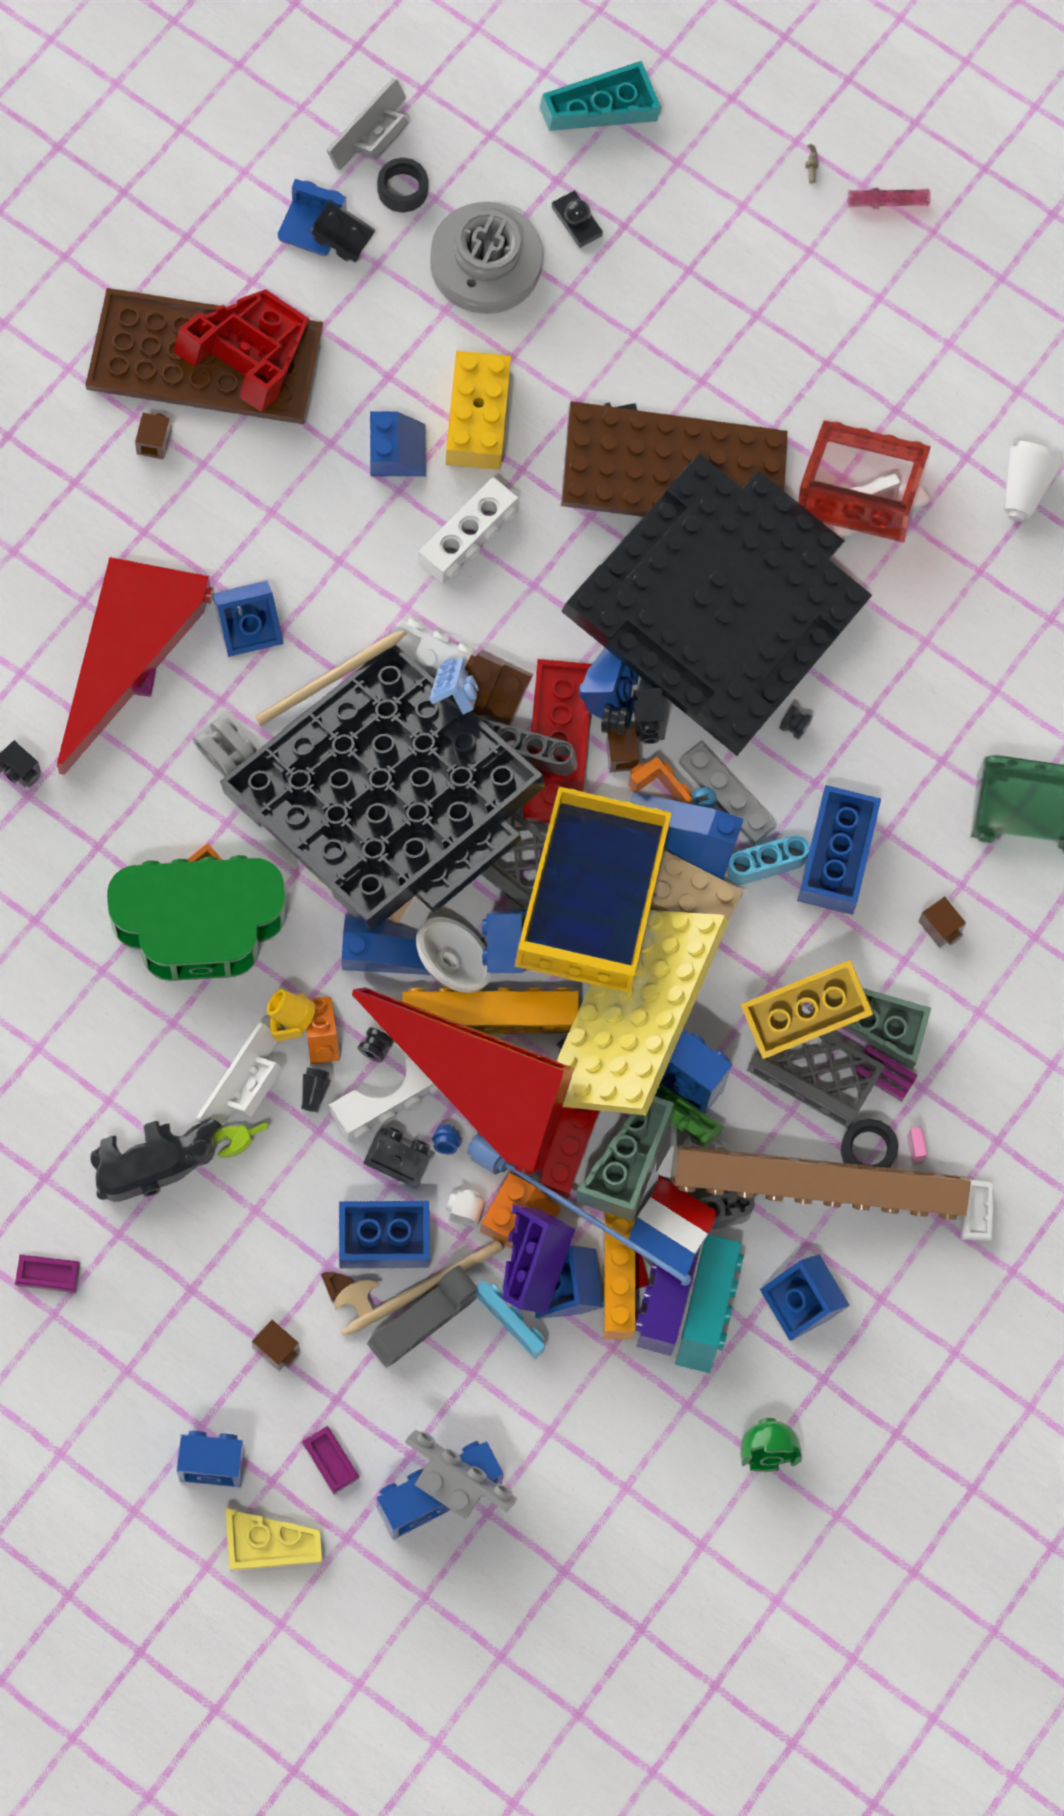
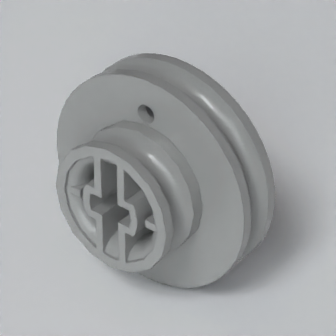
(497, 280)

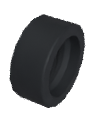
(406, 167)
(873, 1126)

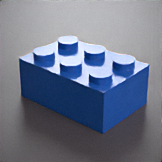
(697, 1071)
(384, 1234)

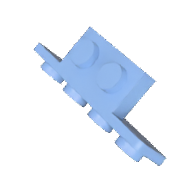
(453, 680)

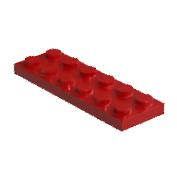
(563, 716)

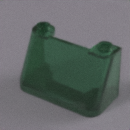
(1019, 800)

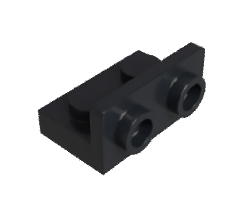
(341, 231)
(399, 1156)

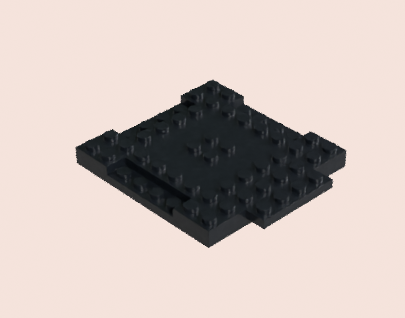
(721, 599)
(387, 791)

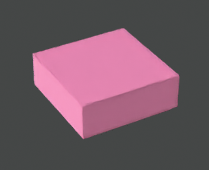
(917, 1145)

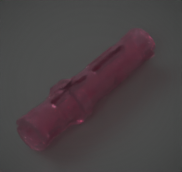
(876, 198)

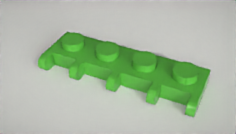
(691, 1118)

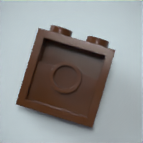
(499, 686)

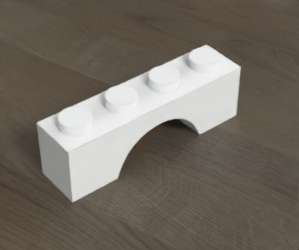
(359, 1113)

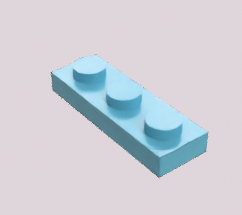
(511, 1319)

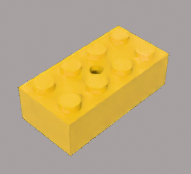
(478, 410)
(778, 1016)

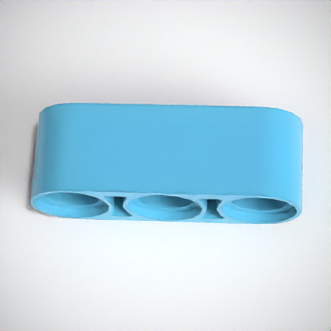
(777, 850)

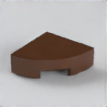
(335, 1283)

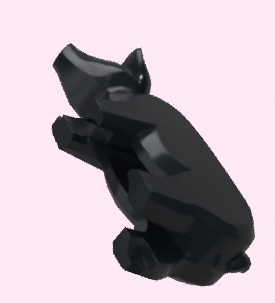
(151, 1164)

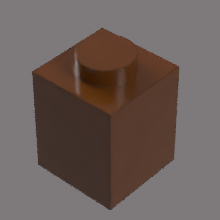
(153, 435)
(622, 750)
(942, 923)
(276, 1346)

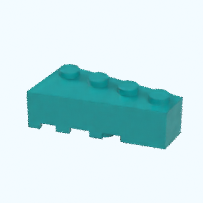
(602, 100)
(709, 1303)

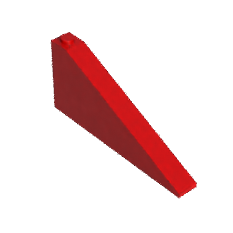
(134, 628)
(495, 1085)

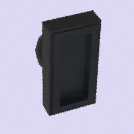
(577, 218)

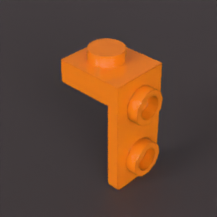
(646, 773)
(322, 1033)

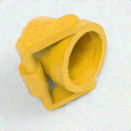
(292, 1012)

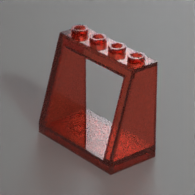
(859, 509)

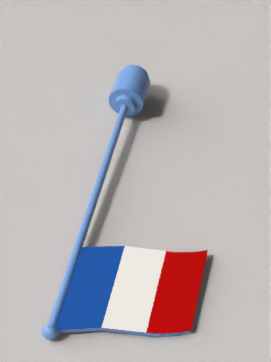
(664, 1232)

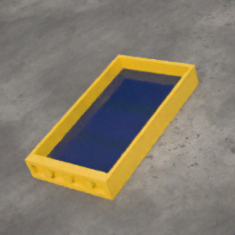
(593, 890)

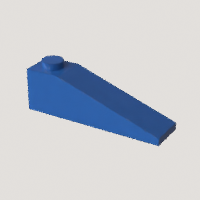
(608, 683)
(697, 833)
(385, 949)

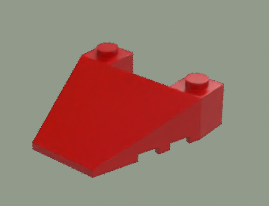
(252, 337)

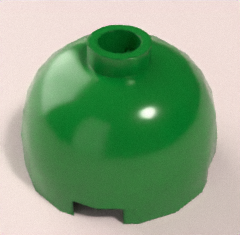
(769, 1445)

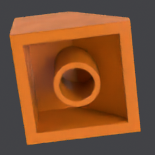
(499, 1218)

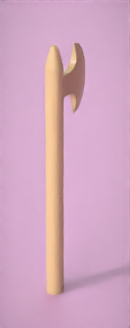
(330, 677)
(357, 1292)

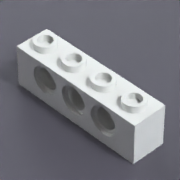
(490, 497)

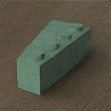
(894, 1027)
(625, 1168)

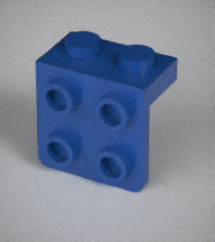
(304, 209)

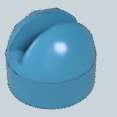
(703, 791)

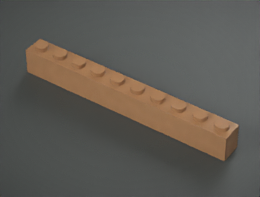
(819, 1181)

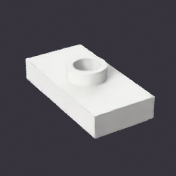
(979, 1219)

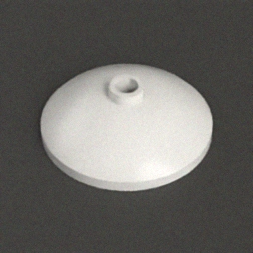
(452, 954)

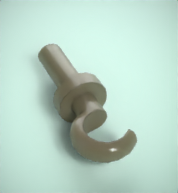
(812, 164)

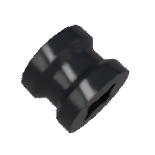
(614, 719)
(796, 722)
(375, 1044)

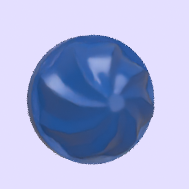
(446, 1139)

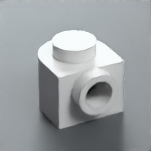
(465, 1208)

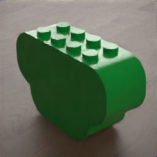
(197, 914)

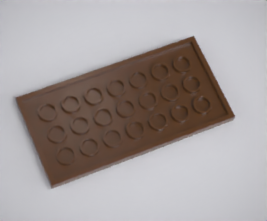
(138, 361)
(630, 457)

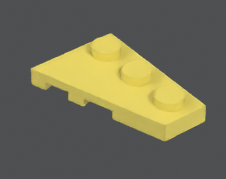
(267, 1543)

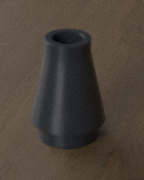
(314, 1087)

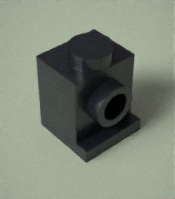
(19, 765)

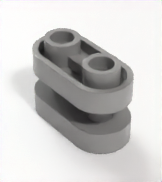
(227, 733)

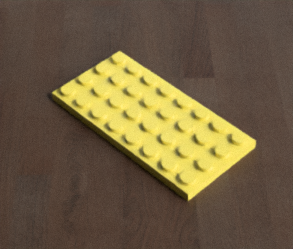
(627, 1039)

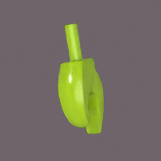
(239, 1138)

